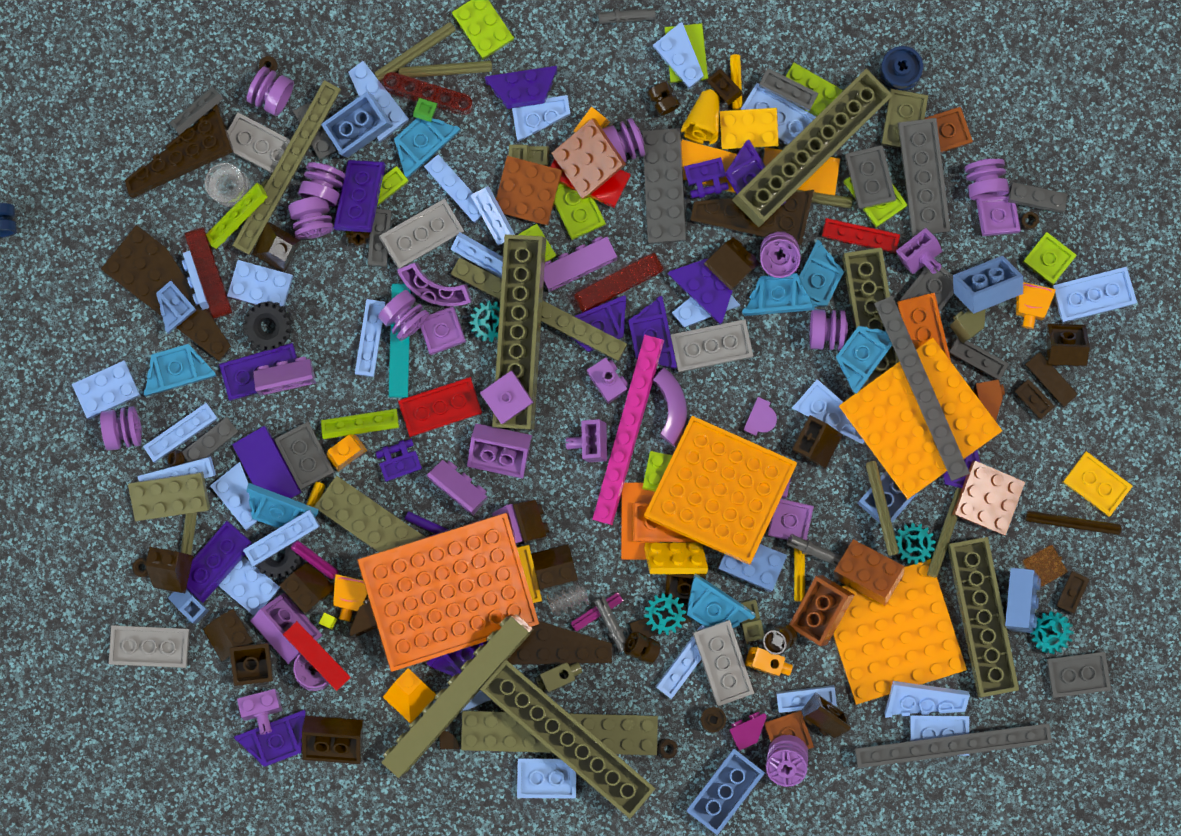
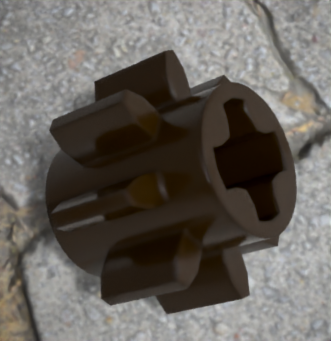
(357, 238)

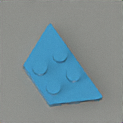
(421, 141)
(820, 275)
(778, 296)
(862, 355)
(176, 369)
(274, 508)
(711, 605)

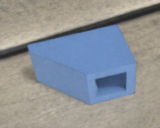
(189, 605)

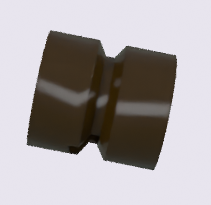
(668, 102)
(780, 639)
(641, 647)
(713, 719)

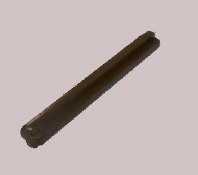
(1071, 522)

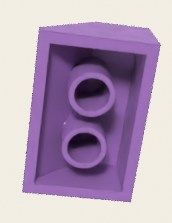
(284, 376)
(499, 450)
(458, 486)
(276, 619)

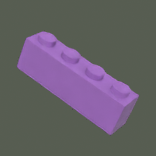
(579, 263)

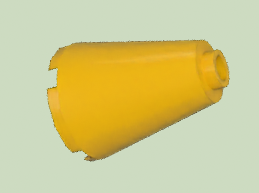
(703, 119)

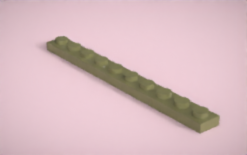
(287, 166)
(550, 316)

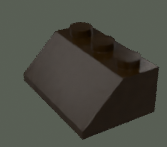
(332, 739)

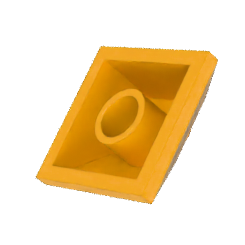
(409, 695)

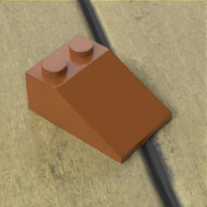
(990, 395)

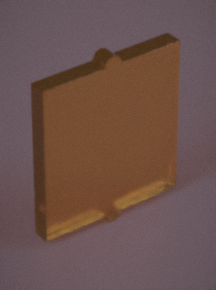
(1046, 565)

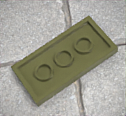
(169, 496)

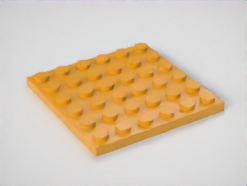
(896, 430)
(720, 490)
(900, 641)

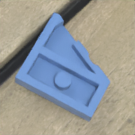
(173, 306)

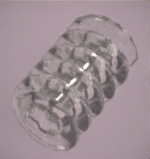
(568, 599)

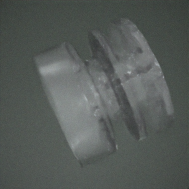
(218, 180)

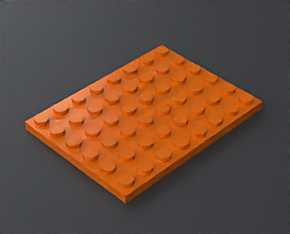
(446, 590)

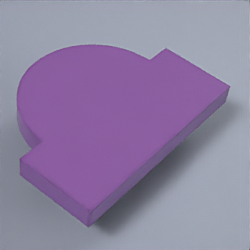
(761, 418)

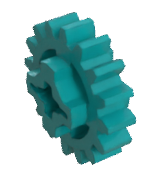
(482, 322)
(924, 551)
(662, 622)
(1055, 624)

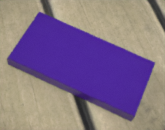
(359, 196)
(239, 374)
(265, 463)
(216, 560)

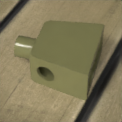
(551, 681)

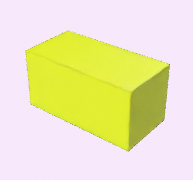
(328, 621)

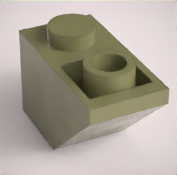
(968, 324)

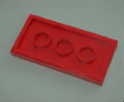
(608, 193)
(440, 407)

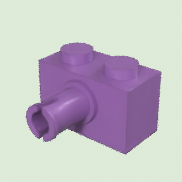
(920, 252)
(607, 380)
(592, 441)
(259, 707)

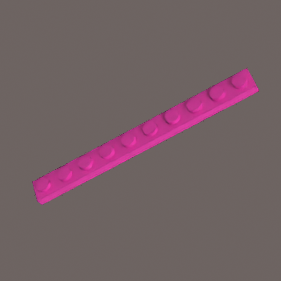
(628, 429)

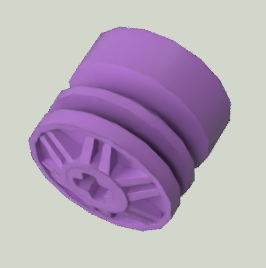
(271, 92)
(627, 139)
(986, 175)
(323, 179)
(312, 218)
(785, 263)
(400, 311)
(827, 329)
(116, 428)
(304, 677)
(787, 760)

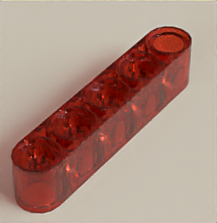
(421, 87)
(208, 273)
(618, 282)

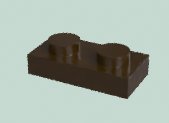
(724, 86)
(1034, 399)
(1072, 592)

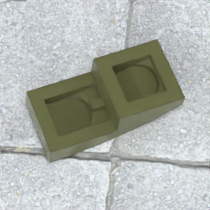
(534, 154)
(752, 628)

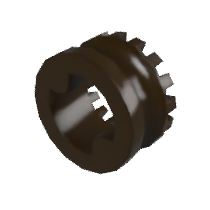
(1034, 224)

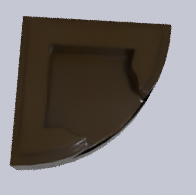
(448, 741)

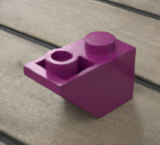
(747, 733)

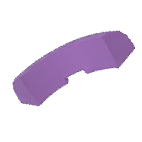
(431, 291)
(676, 406)

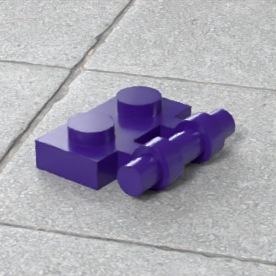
(705, 172)
(401, 465)

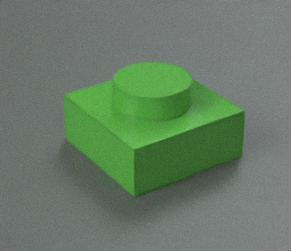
(425, 110)

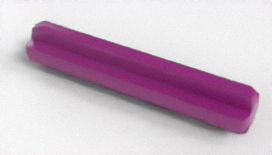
(314, 559)
(593, 613)

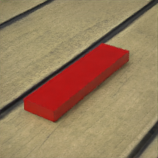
(860, 235)
(316, 656)

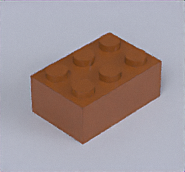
(869, 572)
(821, 610)

